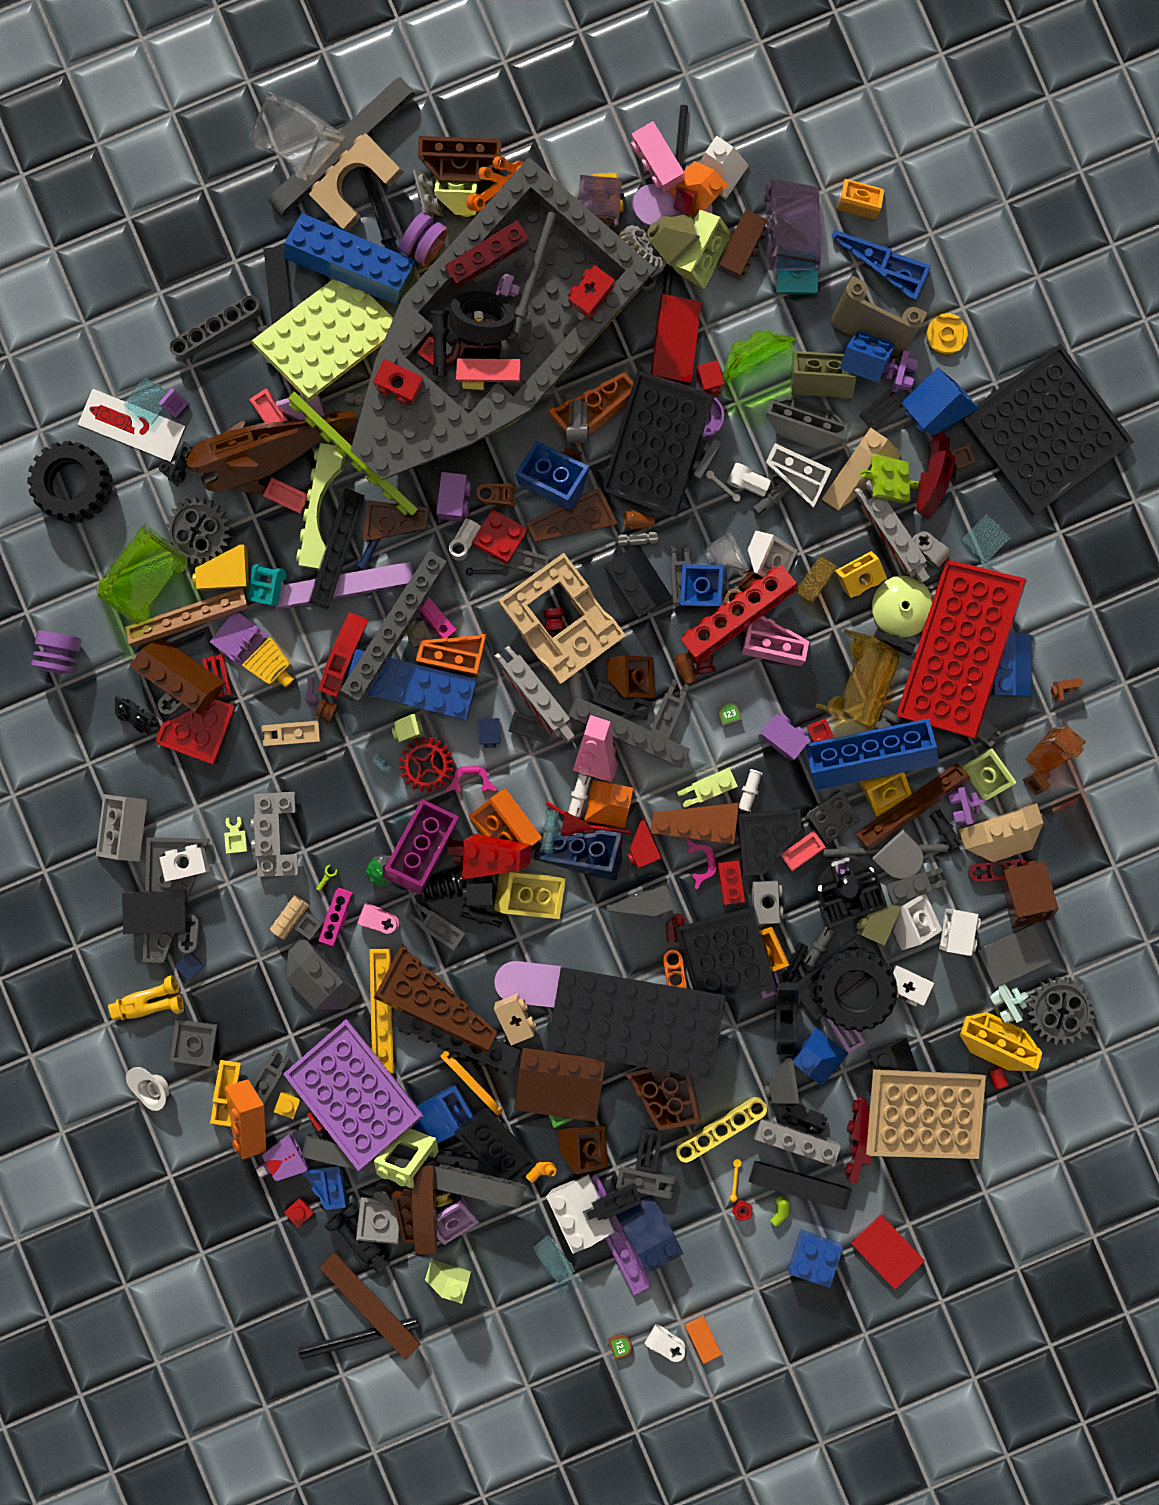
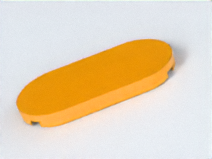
(477, 1089)

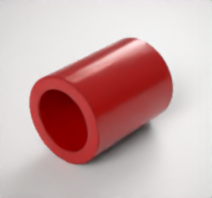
(998, 1077)

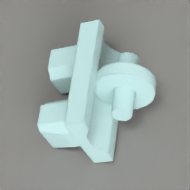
(1013, 1011)

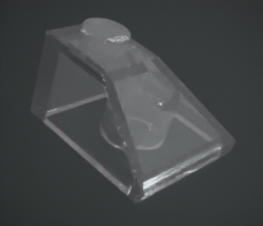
(727, 553)

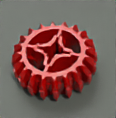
(442, 773)

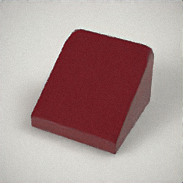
(685, 200)

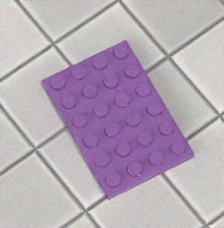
(353, 1095)

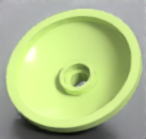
(888, 608)

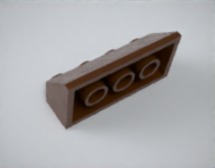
(178, 675)

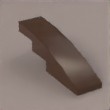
(424, 1211)

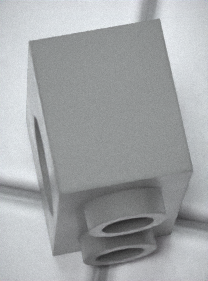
(762, 889)

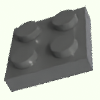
(708, 454)
(193, 1042)

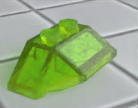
(754, 352)

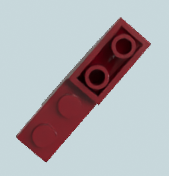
(936, 481)
(858, 1131)

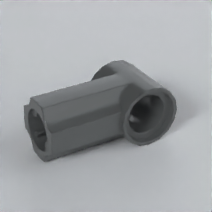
(577, 429)

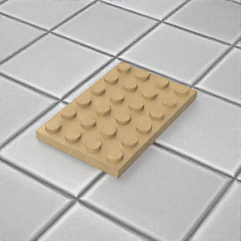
(925, 1114)

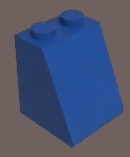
(938, 403)

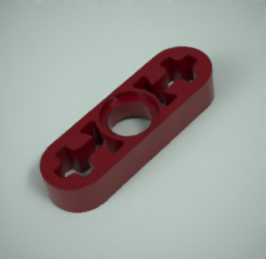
(982, 866)

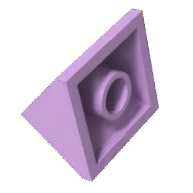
(455, 1220)

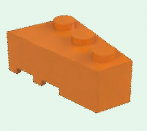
(246, 1119)

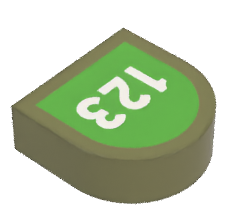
(729, 713)

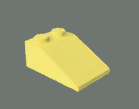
(529, 894)

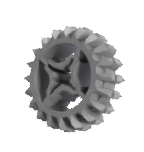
(640, 242)

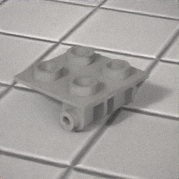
(425, 188)

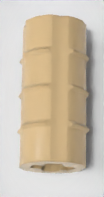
(289, 917)

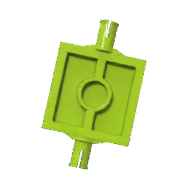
(890, 479)

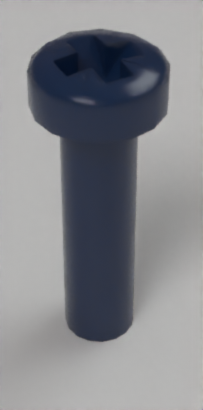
(362, 565)

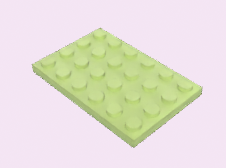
(324, 337)

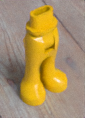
(136, 1004)

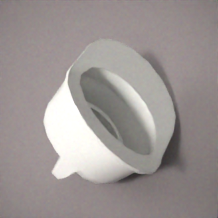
(148, 1088)

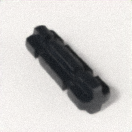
(795, 961)

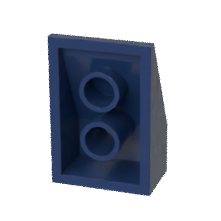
(649, 1235)

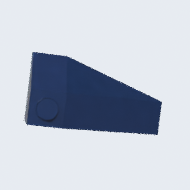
(591, 853)

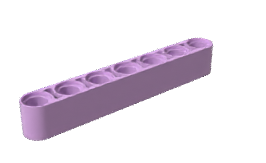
(350, 584)

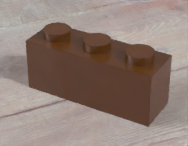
(743, 245)

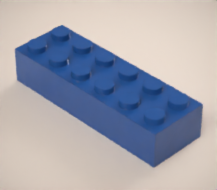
(349, 259)
(422, 687)
(872, 754)

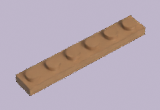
(187, 617)

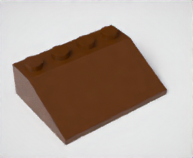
(559, 1084)

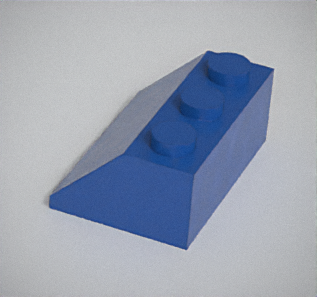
(553, 475)
(1015, 669)

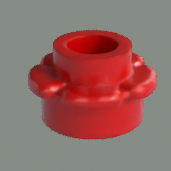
(737, 1211)

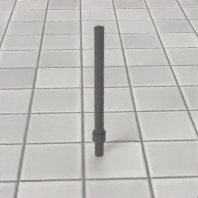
(521, 312)
(931, 848)

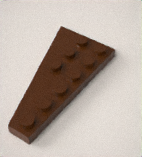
(426, 997)

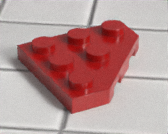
(198, 734)

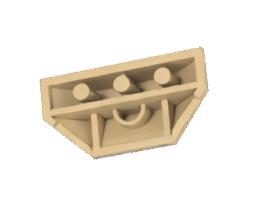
(1003, 834)

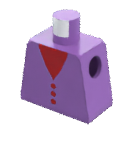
(283, 1159)

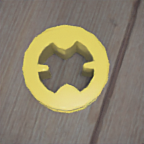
(443, 1199)

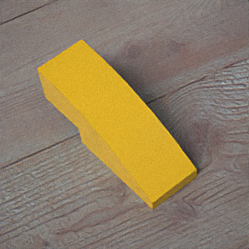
(228, 1074)

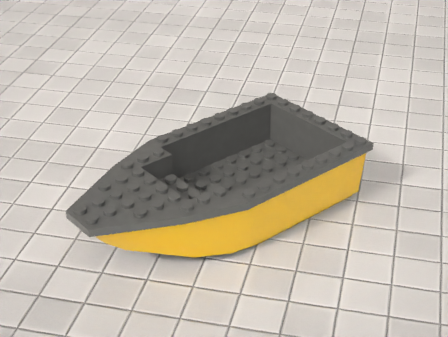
(551, 339)

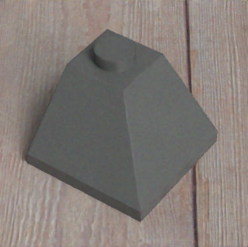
(782, 1083)

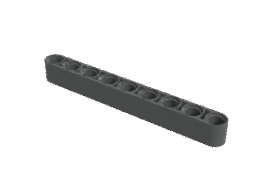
(367, 121)

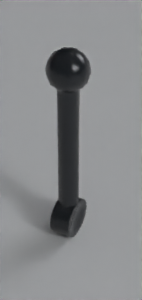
(504, 571)

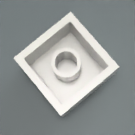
(959, 932)

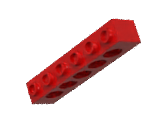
(735, 624)

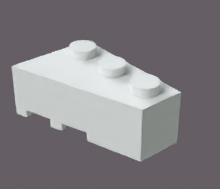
(799, 472)

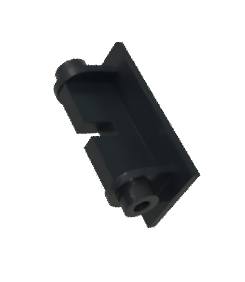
(812, 1122)

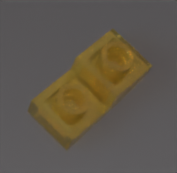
(816, 579)

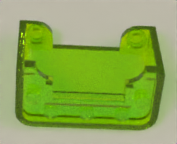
(140, 574)

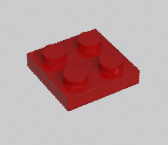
(499, 536)

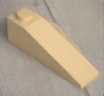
(849, 479)

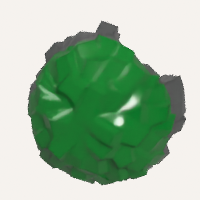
(375, 871)

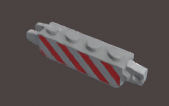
(893, 534)
(535, 695)

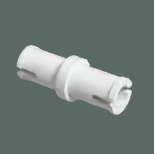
(750, 790)
(579, 795)

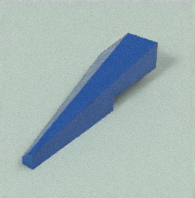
(899, 270)

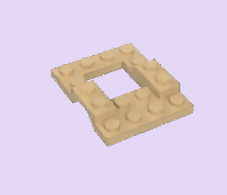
(578, 642)

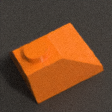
(705, 182)
(608, 804)

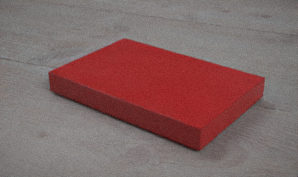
(887, 1251)

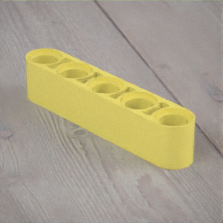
(710, 1130)

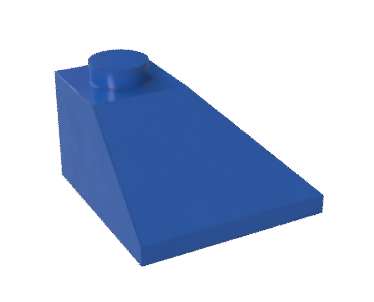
(703, 585)
(819, 1056)

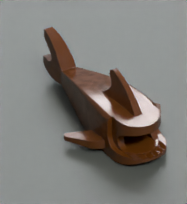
(253, 452)

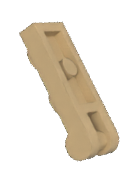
(291, 733)

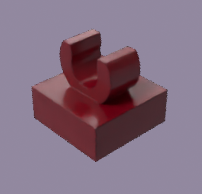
(455, 848)

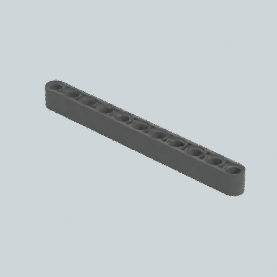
(446, 1177)

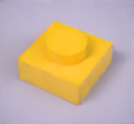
(287, 1105)

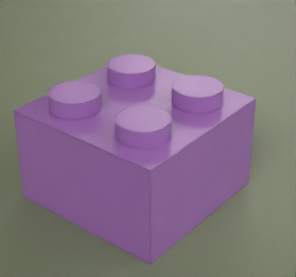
(453, 497)
(784, 736)

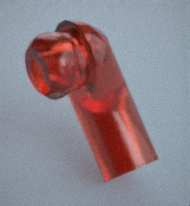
(675, 921)

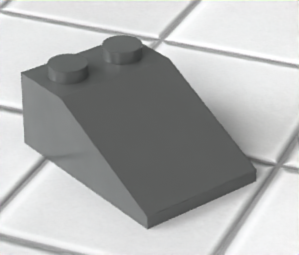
(649, 902)

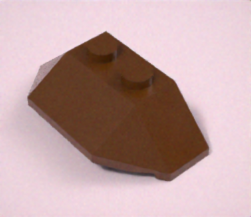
(457, 157)

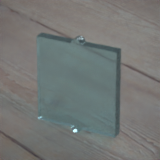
(145, 400)
(985, 538)

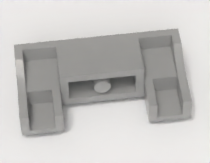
(269, 835)

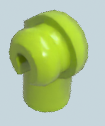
(783, 1211)

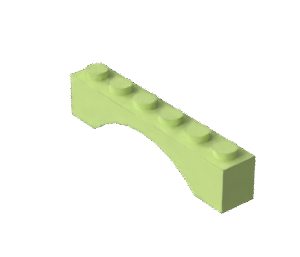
(328, 467)

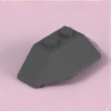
(806, 423)
(317, 978)

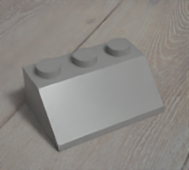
(121, 828)

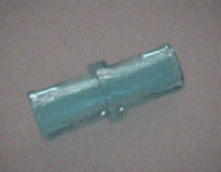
(549, 831)

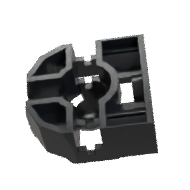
(850, 890)

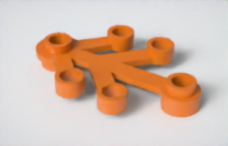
(476, 202)

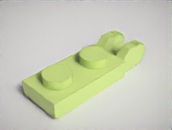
(710, 787)

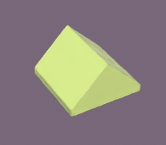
(988, 774)

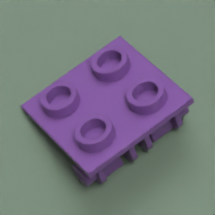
(238, 638)

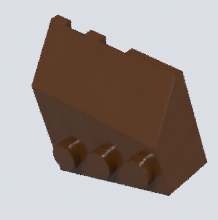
(667, 1097)

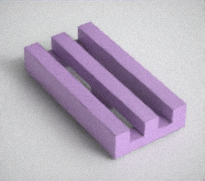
(854, 1045)

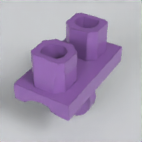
(905, 364)
(967, 814)

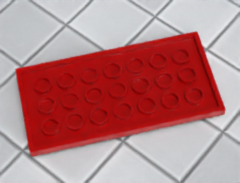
(961, 648)

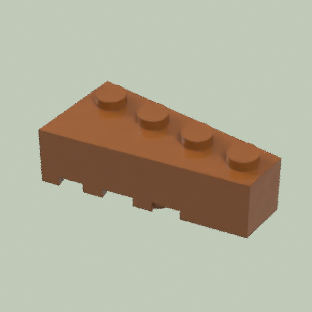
(703, 823)

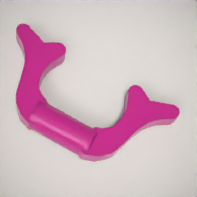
(469, 770)
(710, 861)

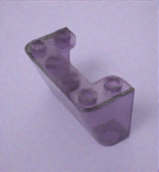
(792, 226)

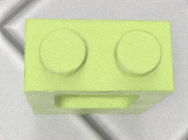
(422, 1143)

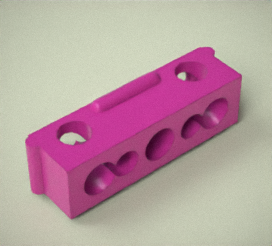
(437, 620)
(342, 917)

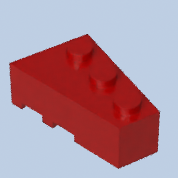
(493, 856)

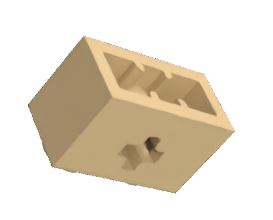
(515, 1030)

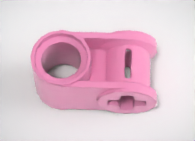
(374, 918)

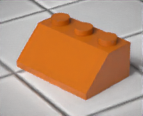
(504, 819)

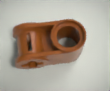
(498, 494)

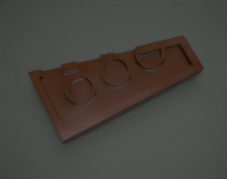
(588, 514)

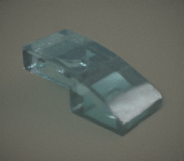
(553, 1259)

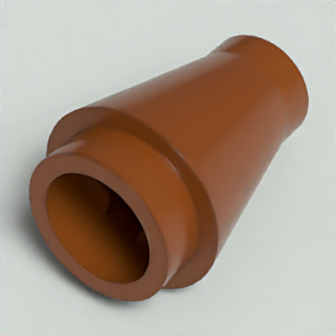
(638, 520)
(685, 665)

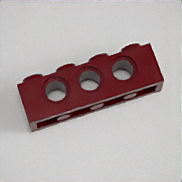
(487, 254)

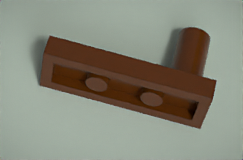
(403, 1208)

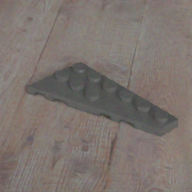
(157, 945)

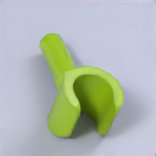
(326, 878)

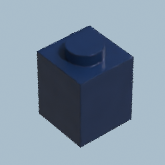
(489, 732)

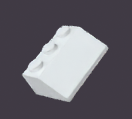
(568, 1206)

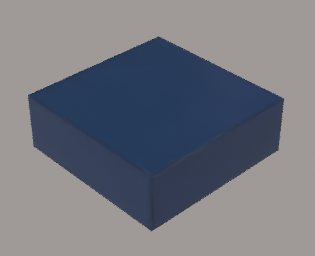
(189, 966)

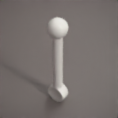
(710, 475)

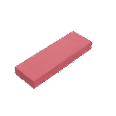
(488, 370)

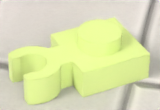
(235, 839)

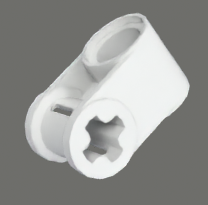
(663, 1341)

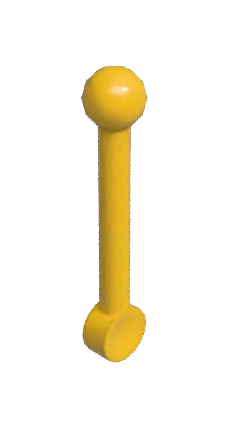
(737, 1163)

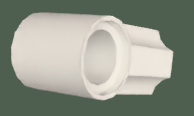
(743, 478)
(464, 538)

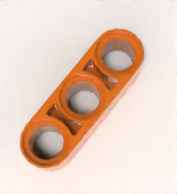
(671, 969)

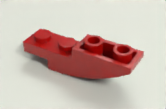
(342, 654)

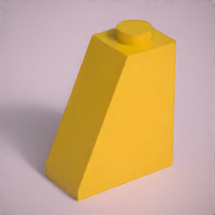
(224, 571)

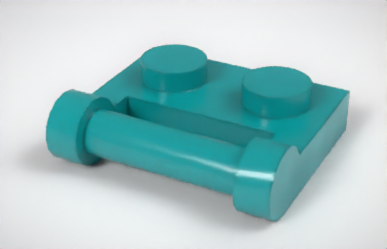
(265, 592)

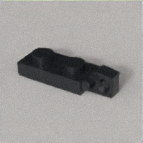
(614, 1203)

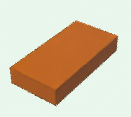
(703, 1339)

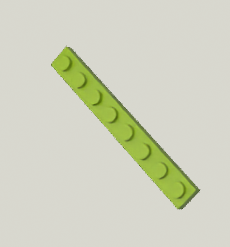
(344, 449)

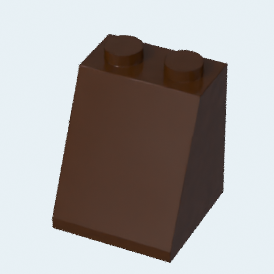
(1029, 894)

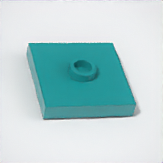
(797, 282)

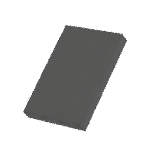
(1014, 955)

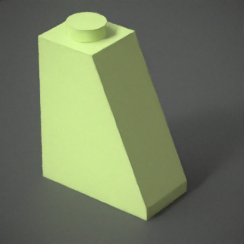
(448, 1280)

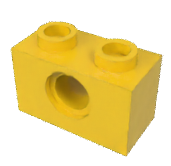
(850, 573)

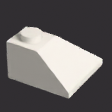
(726, 162)
(769, 552)
(916, 923)

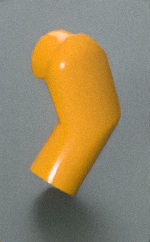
(541, 1168)

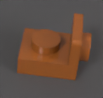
(1068, 686)

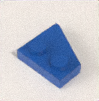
(328, 1186)

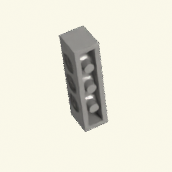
(796, 1141)

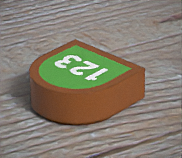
(620, 1345)

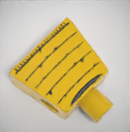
(270, 664)

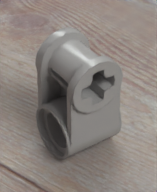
(933, 550)

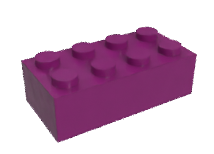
(421, 847)

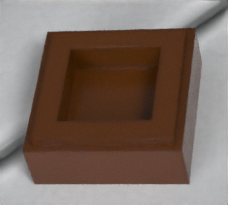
(963, 457)

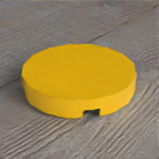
(946, 334)

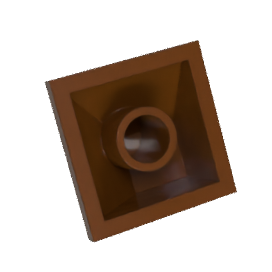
(632, 675)
(583, 1148)

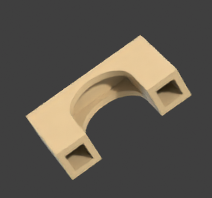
(329, 190)

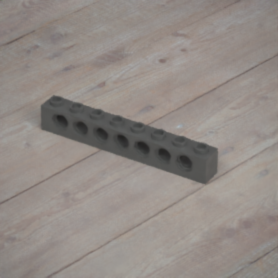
(394, 628)

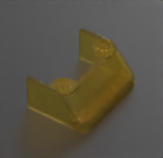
(867, 682)

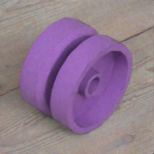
(423, 239)

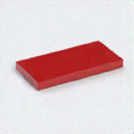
(676, 338)

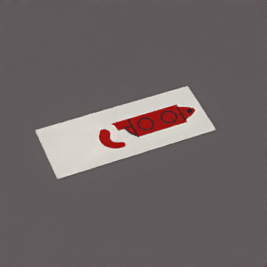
(112, 419)

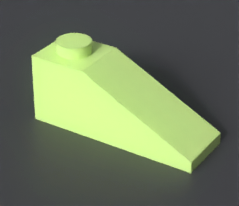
(408, 728)

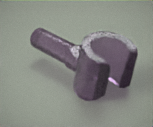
(311, 698)

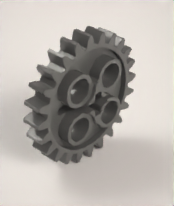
(214, 539)
(1079, 1013)

